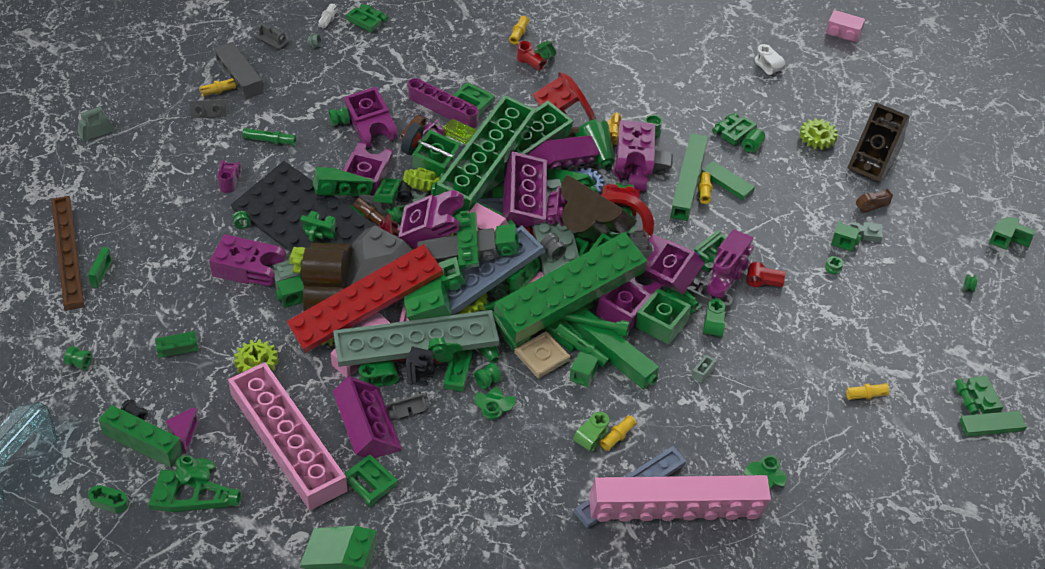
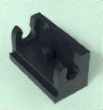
(419, 364)

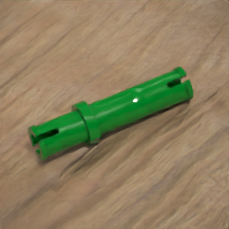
(267, 136)
(580, 344)

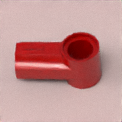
(526, 54)
(759, 275)

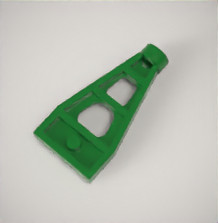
(167, 488)

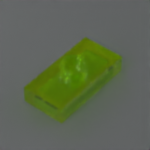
(459, 131)

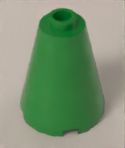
(601, 135)

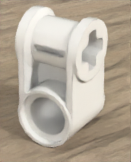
(769, 59)

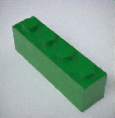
(141, 436)

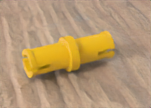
(519, 30)
(217, 87)
(705, 188)
(867, 391)
(618, 432)

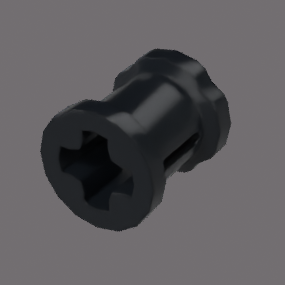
(131, 407)

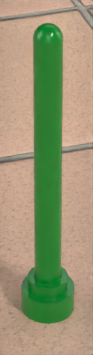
(619, 327)

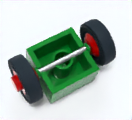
(431, 153)

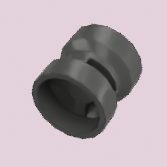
(553, 246)

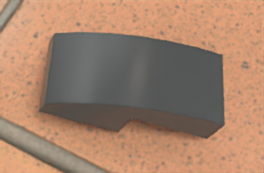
(662, 160)
(640, 239)

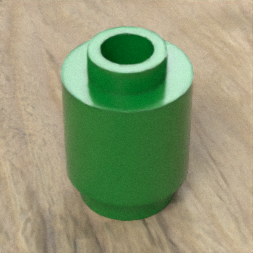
(753, 140)

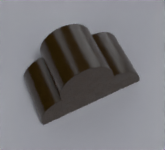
(879, 142)
(590, 213)
(324, 271)

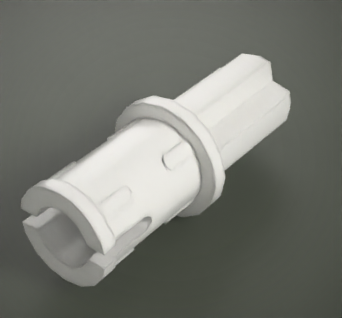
(327, 16)

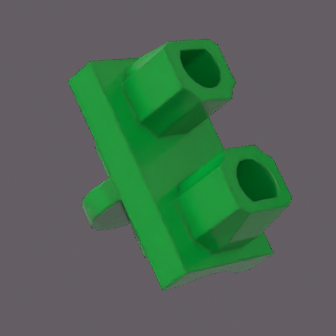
(317, 228)

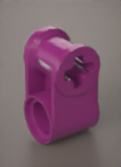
(228, 176)

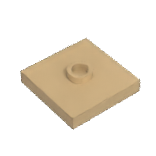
(542, 354)

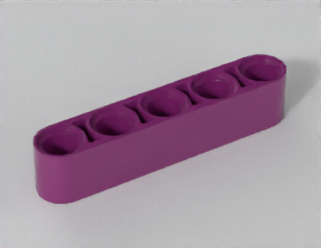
(442, 102)

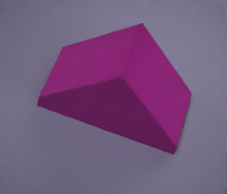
(184, 427)

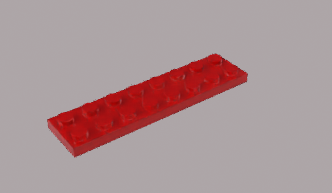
(365, 297)

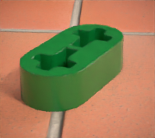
(109, 497)

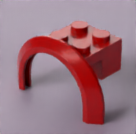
(563, 93)
(630, 197)

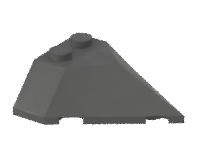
(373, 251)

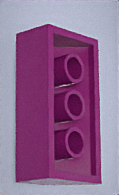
(567, 152)
(525, 189)
(366, 418)

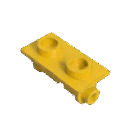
(614, 126)

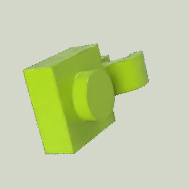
(296, 259)

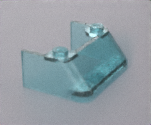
(19, 427)

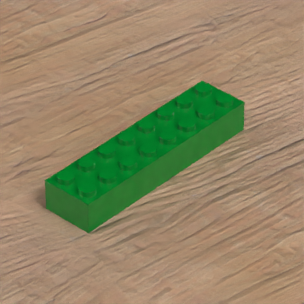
(547, 125)
(487, 151)
(569, 287)

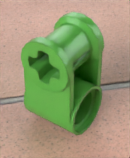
(592, 431)

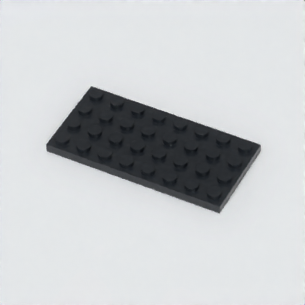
(287, 194)

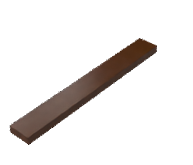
(67, 253)

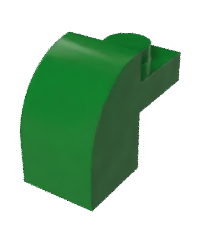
(1010, 230)

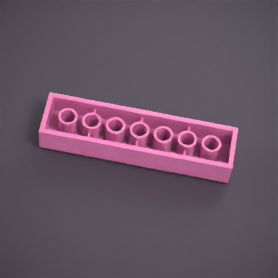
(288, 436)
(679, 497)

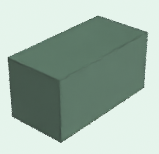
(703, 369)

